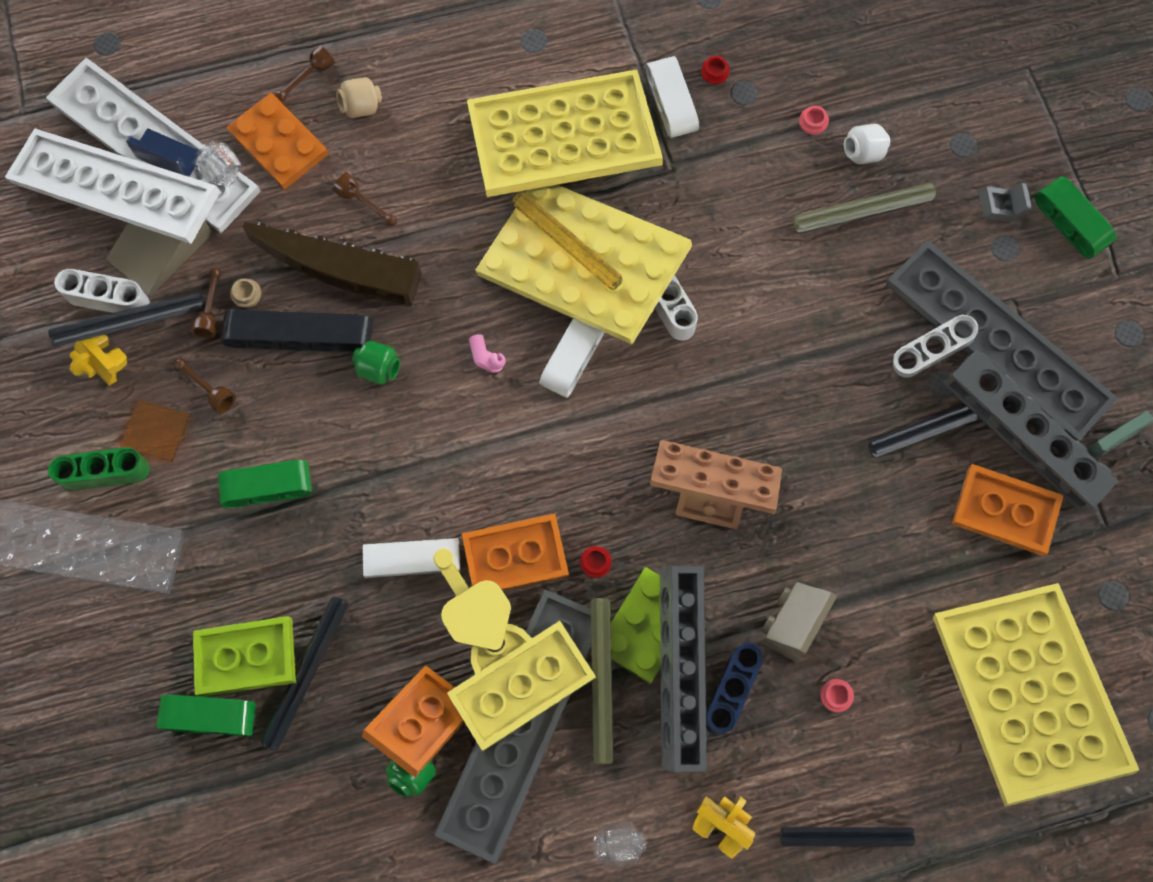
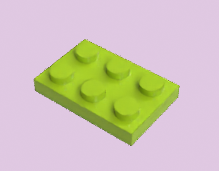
(637, 629)
(244, 656)

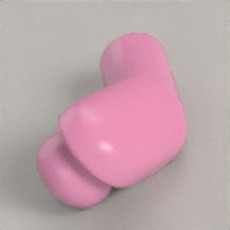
(489, 361)

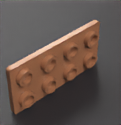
(715, 484)

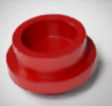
(715, 70)
(595, 562)

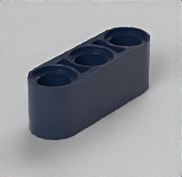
(744, 677)

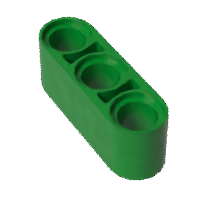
(1075, 217)
(86, 463)
(264, 483)
(206, 715)

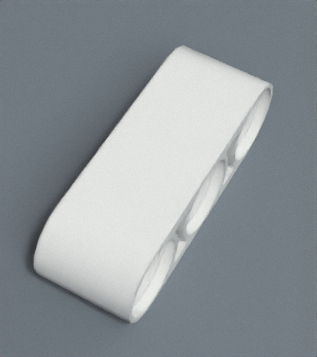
(672, 97)
(92, 284)
(677, 309)
(943, 333)
(570, 358)

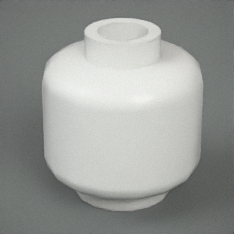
(866, 144)

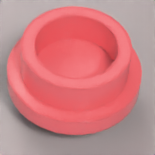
(814, 120)
(836, 695)

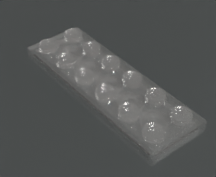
(89, 547)

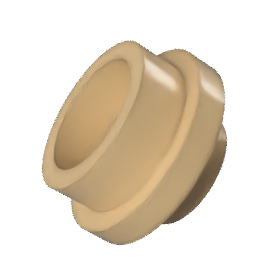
(245, 293)

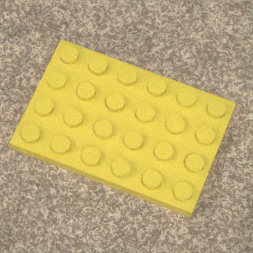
(563, 133)
(541, 270)
(1034, 695)

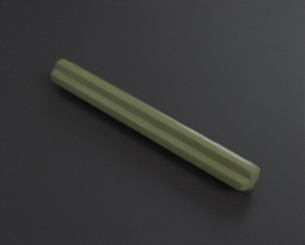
(864, 207)
(603, 682)

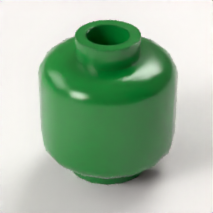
(376, 362)
(404, 783)

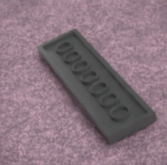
(1041, 370)
(501, 776)

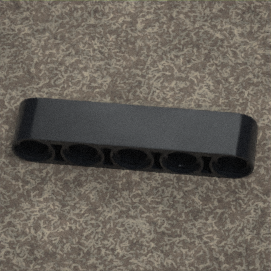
(295, 330)

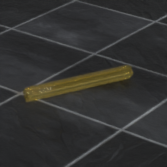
(568, 240)

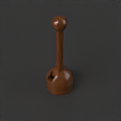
(319, 59)
(348, 187)
(205, 324)
(219, 398)

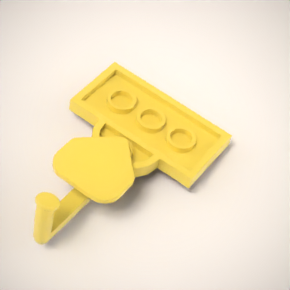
(520, 677)

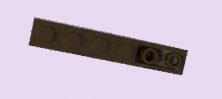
(342, 264)

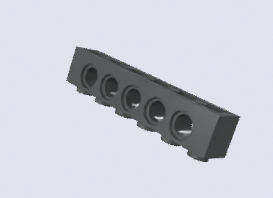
(1034, 449)
(683, 669)

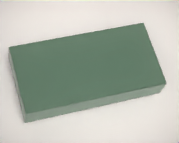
(1120, 435)

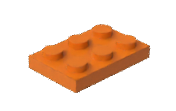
(277, 141)
(1007, 510)
(516, 553)
(416, 722)

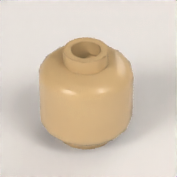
(358, 97)

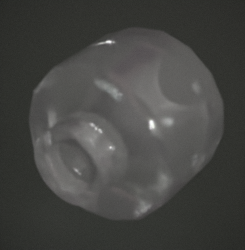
(218, 164)
(619, 845)

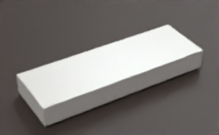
(406, 557)

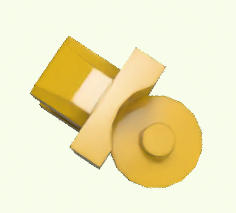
(90, 359)
(737, 834)

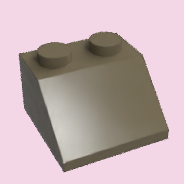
(797, 620)

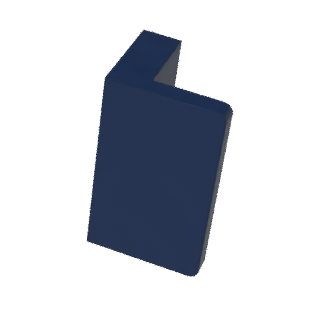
(164, 152)

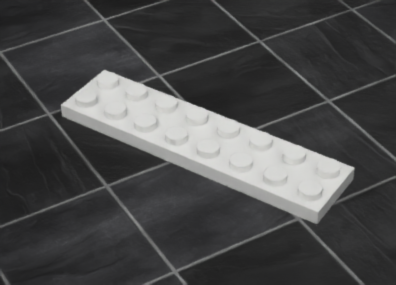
(115, 113)
(114, 185)

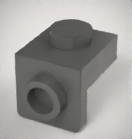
(1004, 203)

